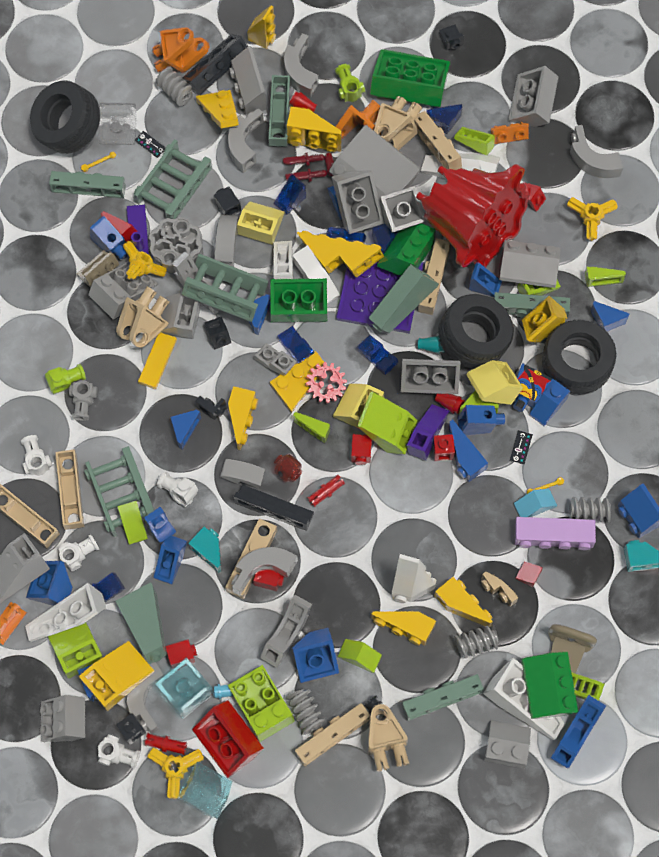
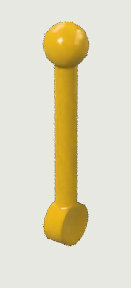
(85, 168)
(560, 481)

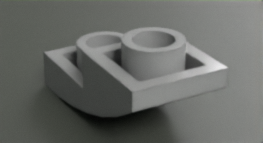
(274, 360)
(242, 471)

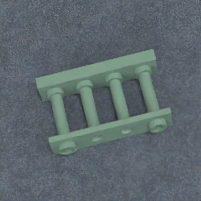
(182, 195)
(221, 299)
(133, 477)

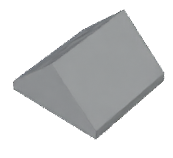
(402, 209)

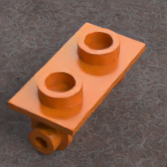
(514, 132)
(9, 620)

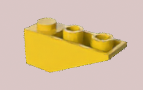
(263, 28)
(241, 405)
(457, 601)
(410, 624)

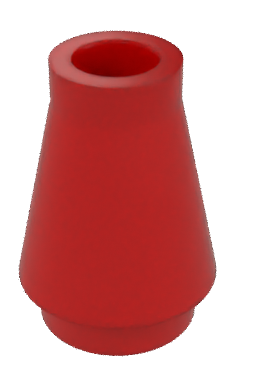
(301, 101)
(450, 402)

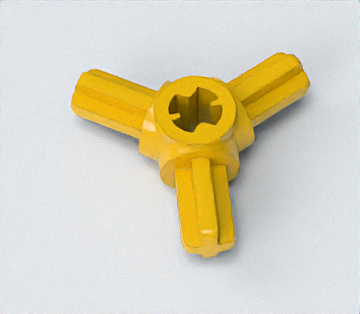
(592, 214)
(141, 263)
(174, 777)

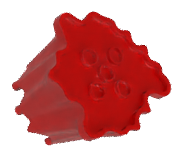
(477, 210)

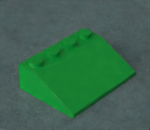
(410, 77)

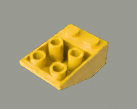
(311, 130)
(116, 675)

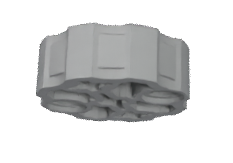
(175, 243)

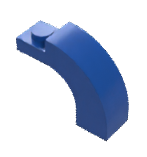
(578, 731)

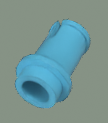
(222, 691)

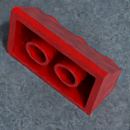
(227, 738)

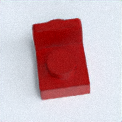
(444, 447)

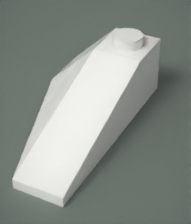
(469, 161)
(411, 580)
(68, 613)
(509, 692)

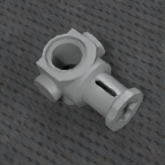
(82, 401)

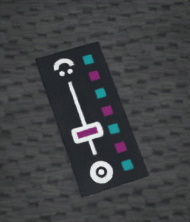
(150, 144)
(521, 447)

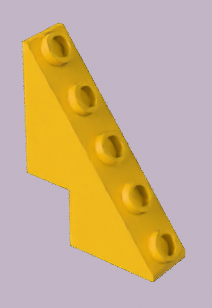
(337, 251)

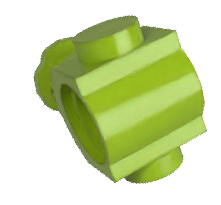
(347, 83)
(60, 378)

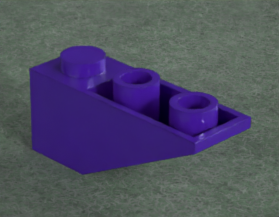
(423, 435)

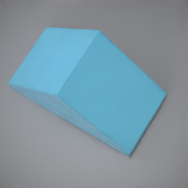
(535, 503)

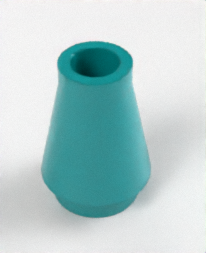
(430, 344)

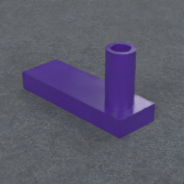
(137, 217)

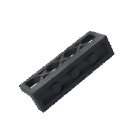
(215, 64)
(274, 507)

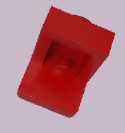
(536, 196)

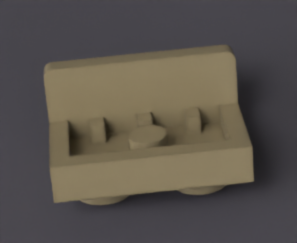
(97, 267)

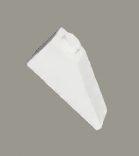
(283, 260)

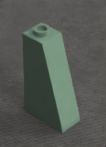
(403, 299)
(144, 620)

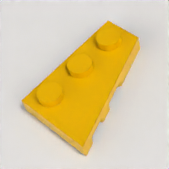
(220, 107)
(292, 386)

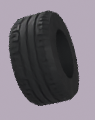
(49, 108)
(488, 314)
(585, 334)

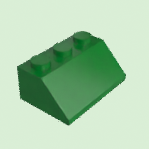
(408, 248)
(299, 300)
(549, 685)

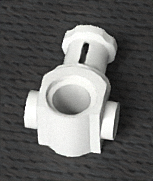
(34, 455)
(181, 490)
(79, 551)
(119, 753)

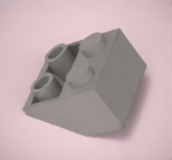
(182, 316)
(62, 719)

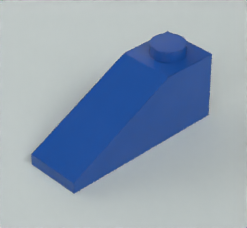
(467, 457)

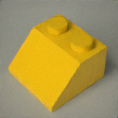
(543, 320)

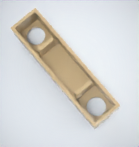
(435, 138)
(435, 269)
(69, 489)
(27, 518)
(255, 542)
(333, 734)

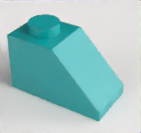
(207, 547)
(640, 556)

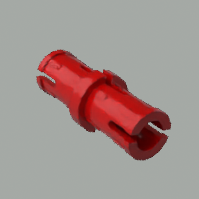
(326, 490)
(166, 743)

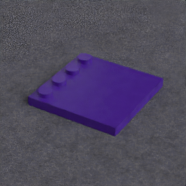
(364, 294)

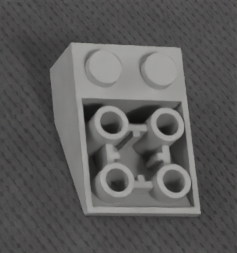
(114, 287)
(19, 566)

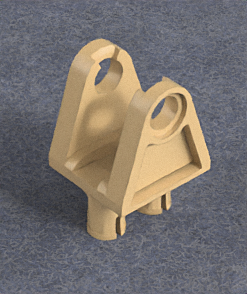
(396, 124)
(142, 319)
(386, 736)

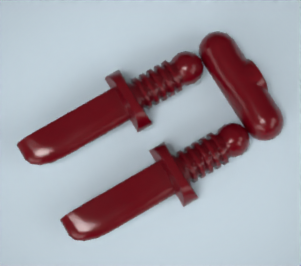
(307, 159)

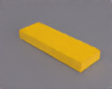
(157, 360)

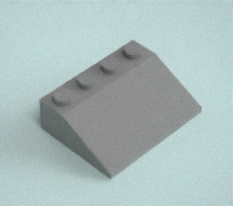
(371, 152)

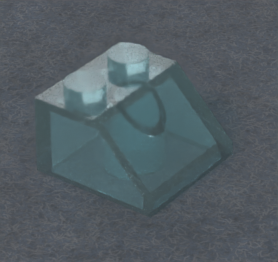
(184, 688)
(206, 790)

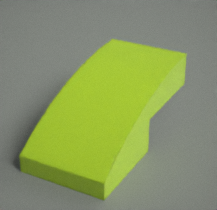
(132, 522)

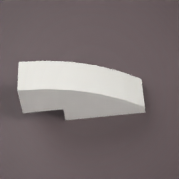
(312, 269)

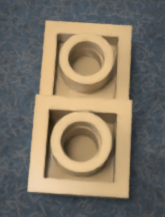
(494, 584)

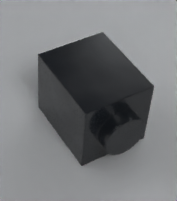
(227, 201)

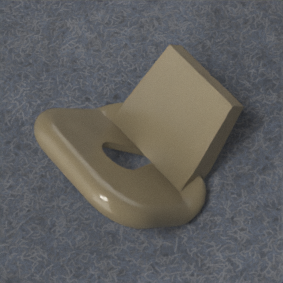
(583, 643)

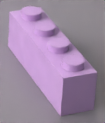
(554, 532)

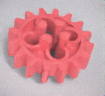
(336, 377)

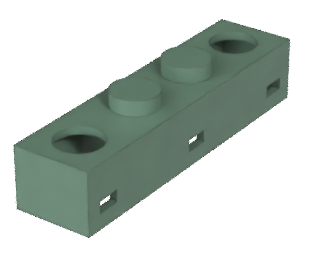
(279, 110)
(78, 183)
(521, 305)
(442, 697)

